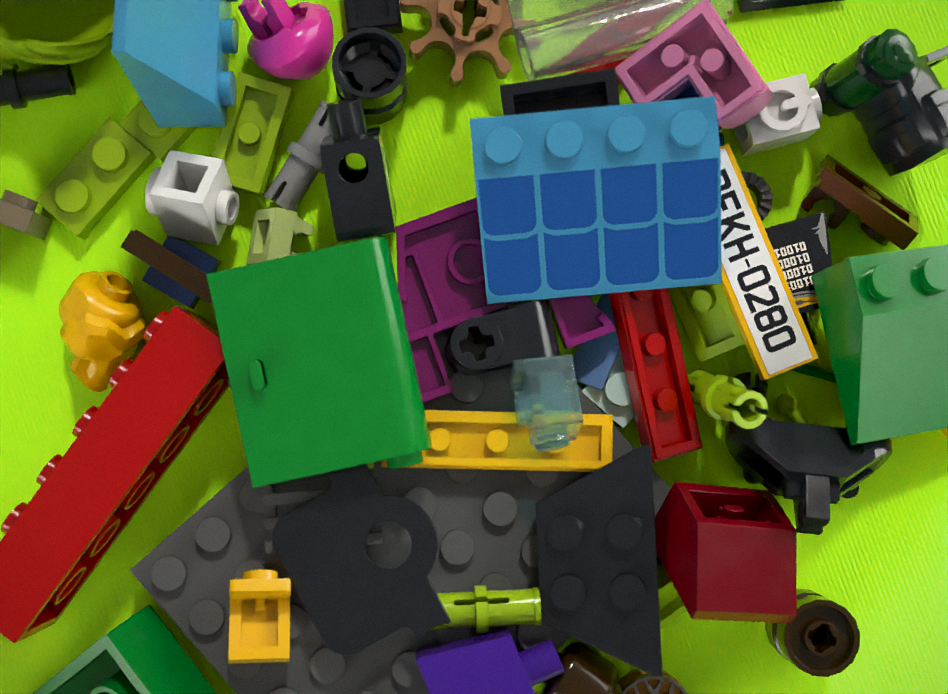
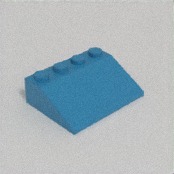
(178, 58)

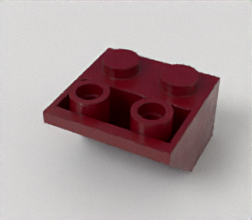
(728, 553)

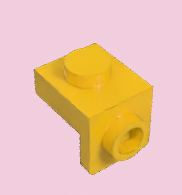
(259, 618)

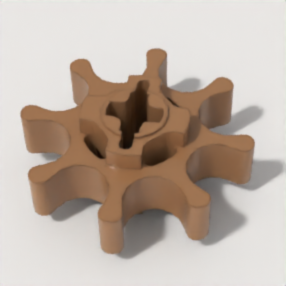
(490, 22)

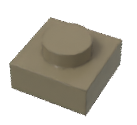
(20, 214)

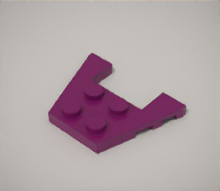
(445, 284)

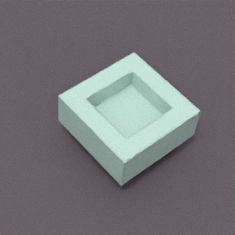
(614, 396)

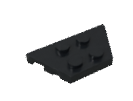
(603, 561)

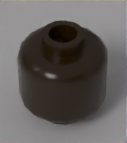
(584, 673)

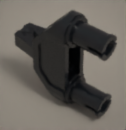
(803, 461)

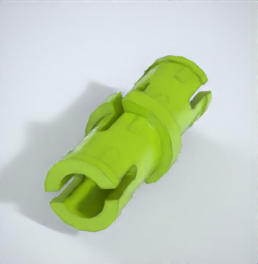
(727, 399)
(491, 608)

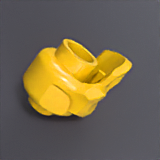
(100, 325)

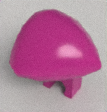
(289, 40)

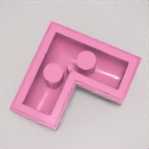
(700, 54)

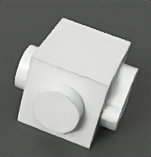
(787, 118)
(192, 197)

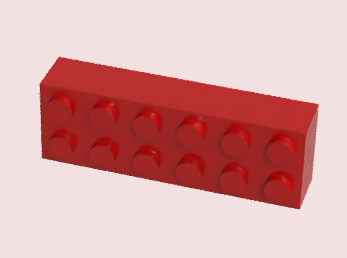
(108, 469)

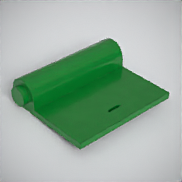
(331, 359)

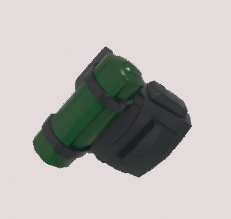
(892, 98)

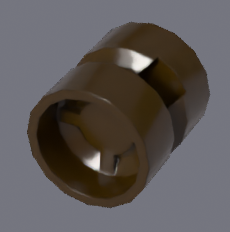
(820, 638)

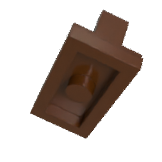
(880, 215)

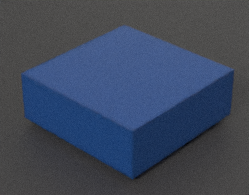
(189, 253)

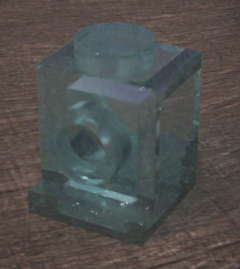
(547, 400)

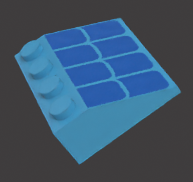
(599, 199)

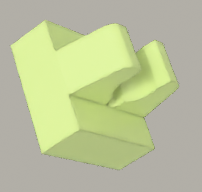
(274, 233)

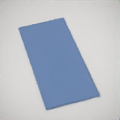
(596, 357)

